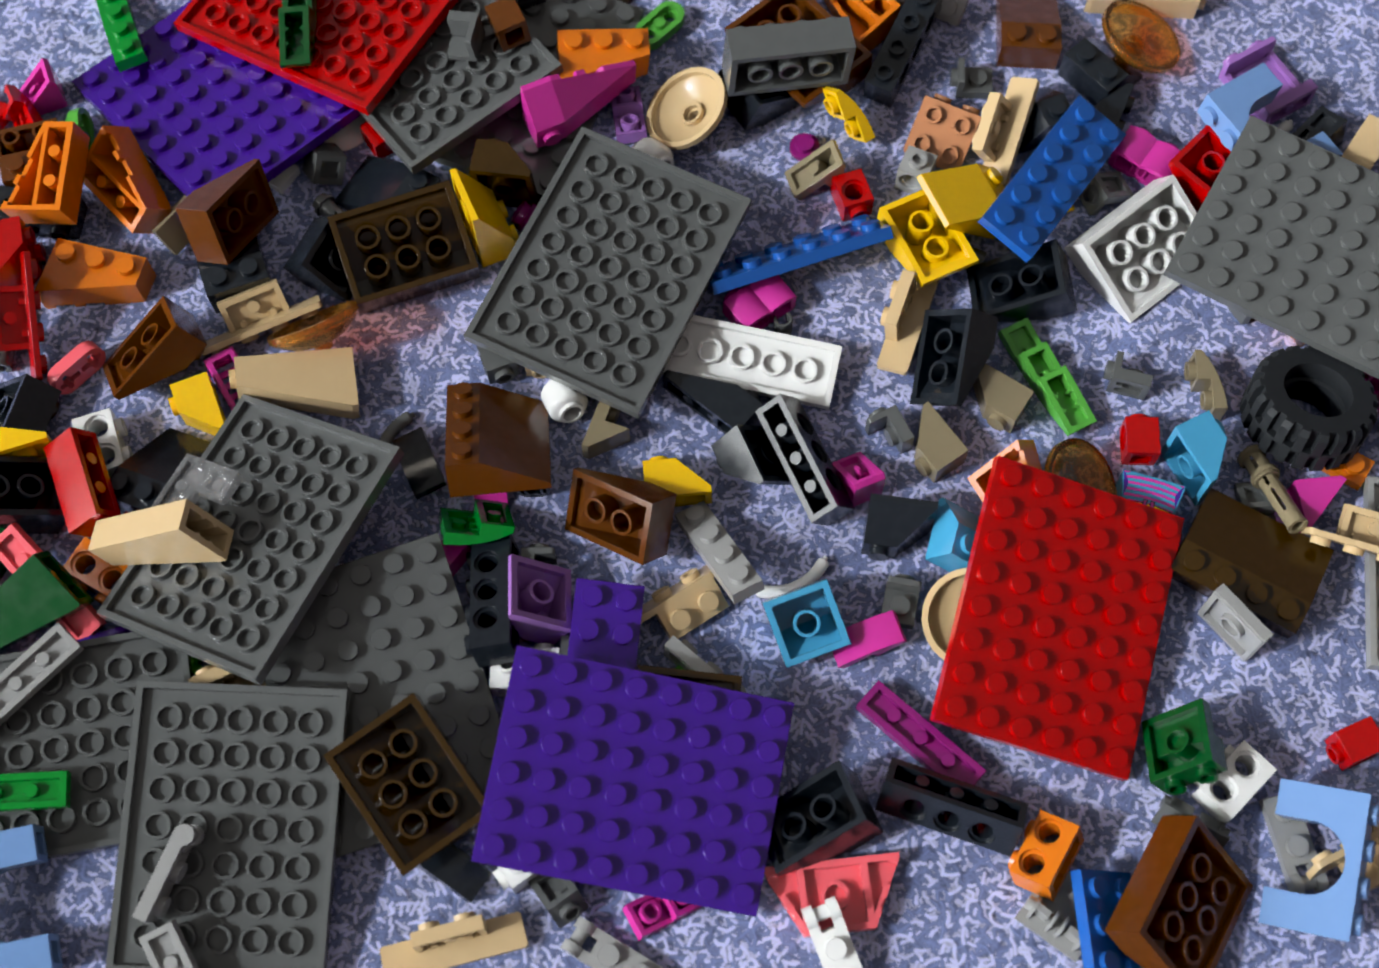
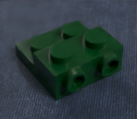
(1183, 748)

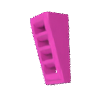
(214, 363)

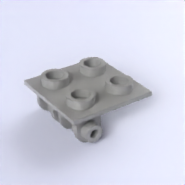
(1054, 920)

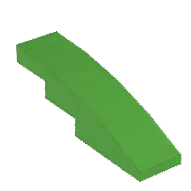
(1046, 377)

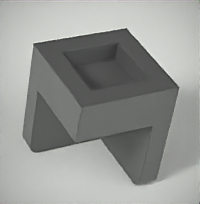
(466, 35)
(325, 165)

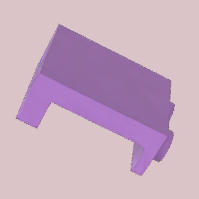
(1292, 94)

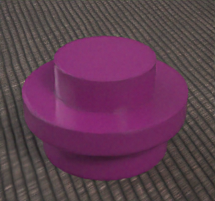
(803, 145)
(522, 214)

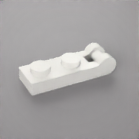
(833, 943)

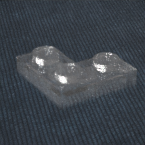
(198, 479)

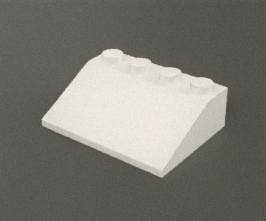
(1133, 246)

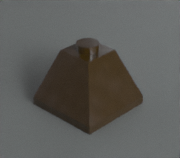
(503, 172)

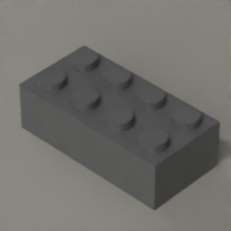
(788, 56)

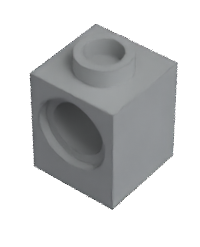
(912, 165)

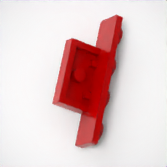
(19, 319)

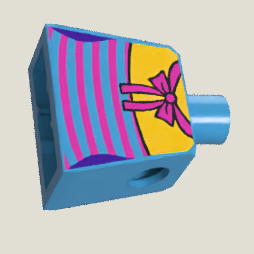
(1150, 491)

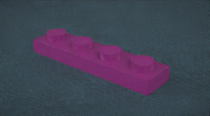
(917, 735)

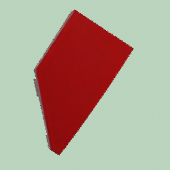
(19, 107)

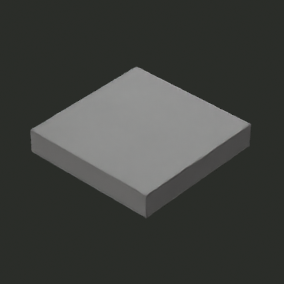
(1234, 623)

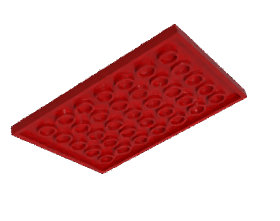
(356, 49)
(1058, 619)

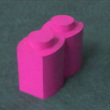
(1143, 156)
(759, 302)

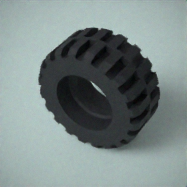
(1296, 434)

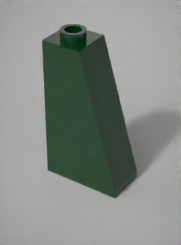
(37, 597)

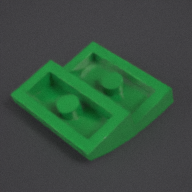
(484, 524)

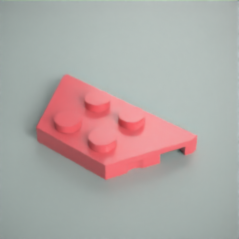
(856, 882)

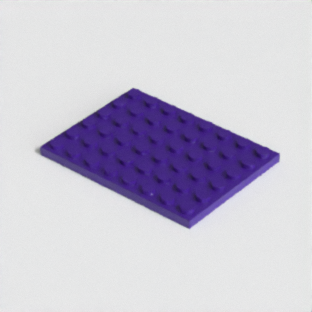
(209, 110)
(634, 781)

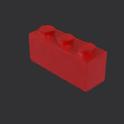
(81, 480)

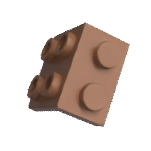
(944, 130)

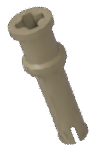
(1266, 477)

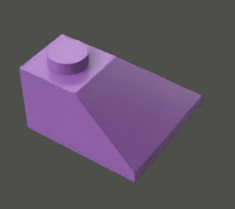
(539, 599)

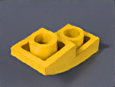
(843, 107)

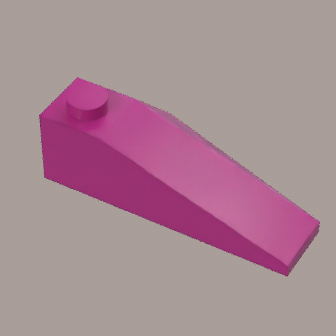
(559, 106)

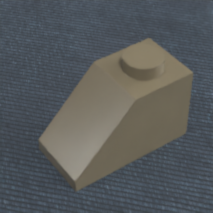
(1001, 398)
(937, 446)

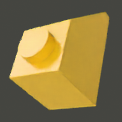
(197, 403)
(677, 478)

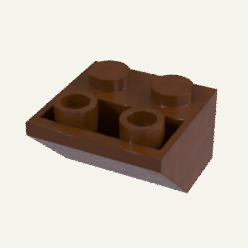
(14, 147)

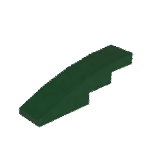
(297, 32)

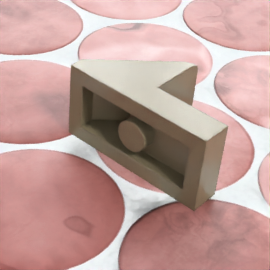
(815, 170)
(603, 432)

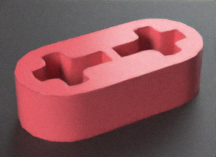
(76, 367)

